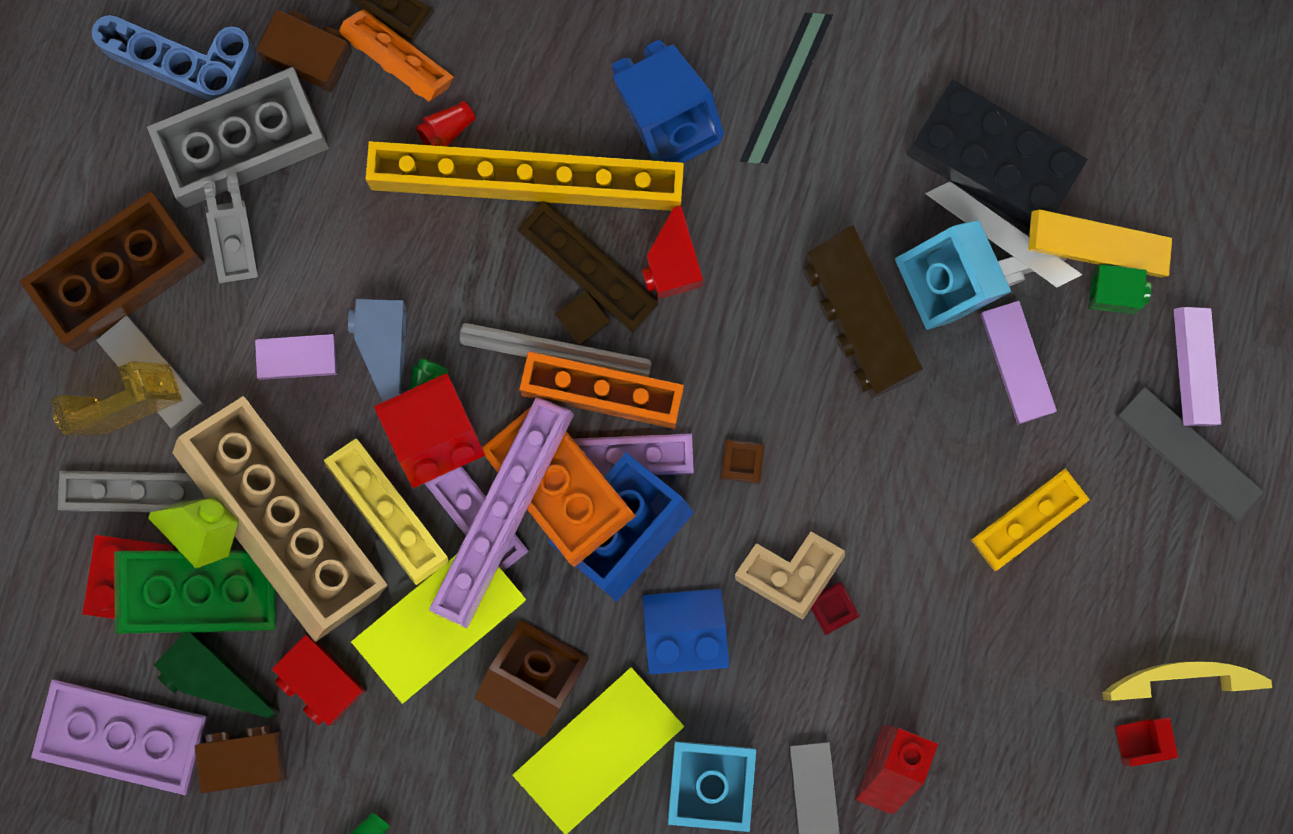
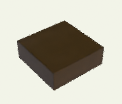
(582, 318)

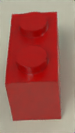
(318, 681)

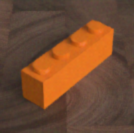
(601, 390)

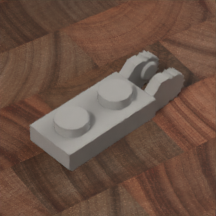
(229, 233)

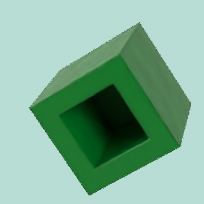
(1119, 289)

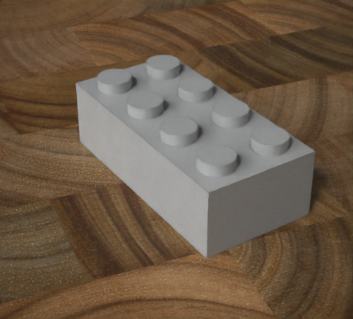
(239, 132)

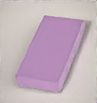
(296, 357)

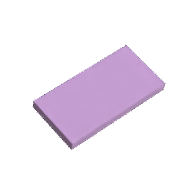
(119, 737)

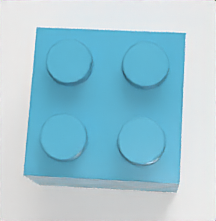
(952, 274)
(711, 786)

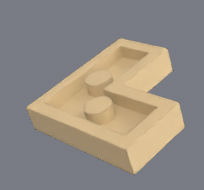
(793, 583)

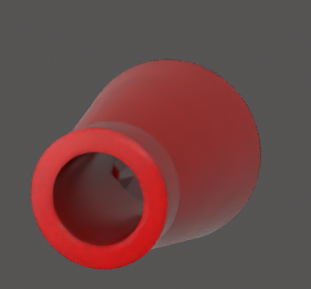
(445, 125)

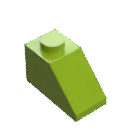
(198, 529)

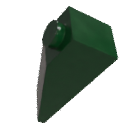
(204, 673)

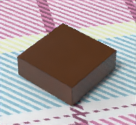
(742, 461)

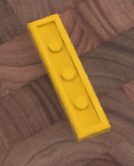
(1099, 243)

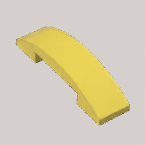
(1231, 677)

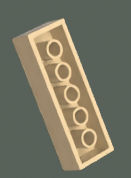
(280, 518)

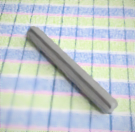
(520, 344)

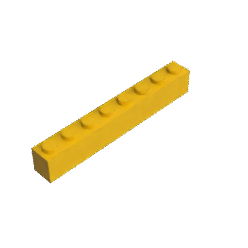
(524, 176)

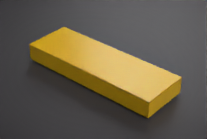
(1030, 520)

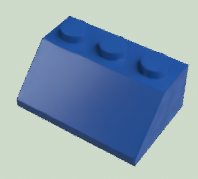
(631, 549)

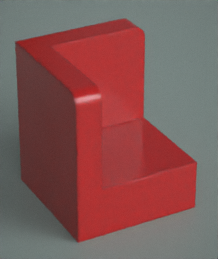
(1146, 741)

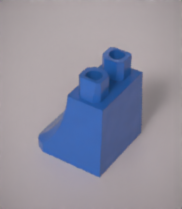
(668, 104)

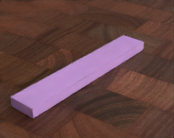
(501, 512)

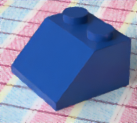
(685, 631)

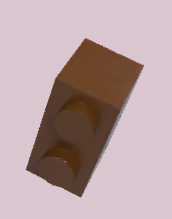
(312, 52)
(240, 761)

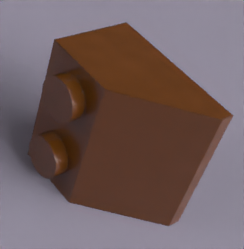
(531, 678)

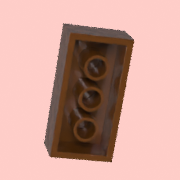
(112, 272)

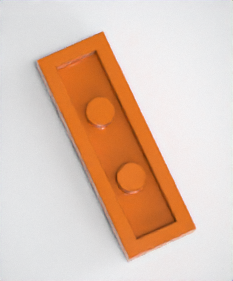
(396, 55)

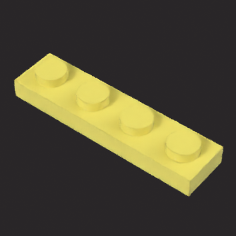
(386, 511)

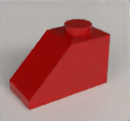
(672, 259)

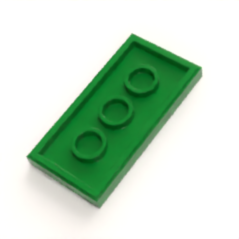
(172, 596)

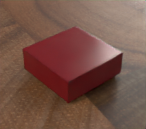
(834, 608)

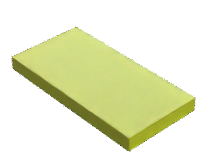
(415, 645)
(598, 751)

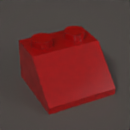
(429, 430)

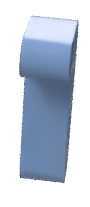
(171, 54)

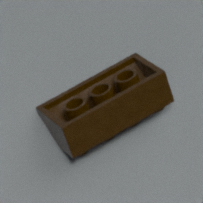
(862, 314)

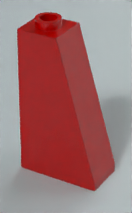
(895, 769)

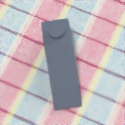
(381, 338)

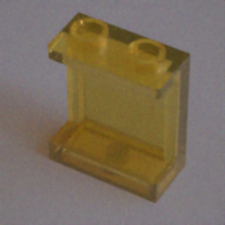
(148, 391)

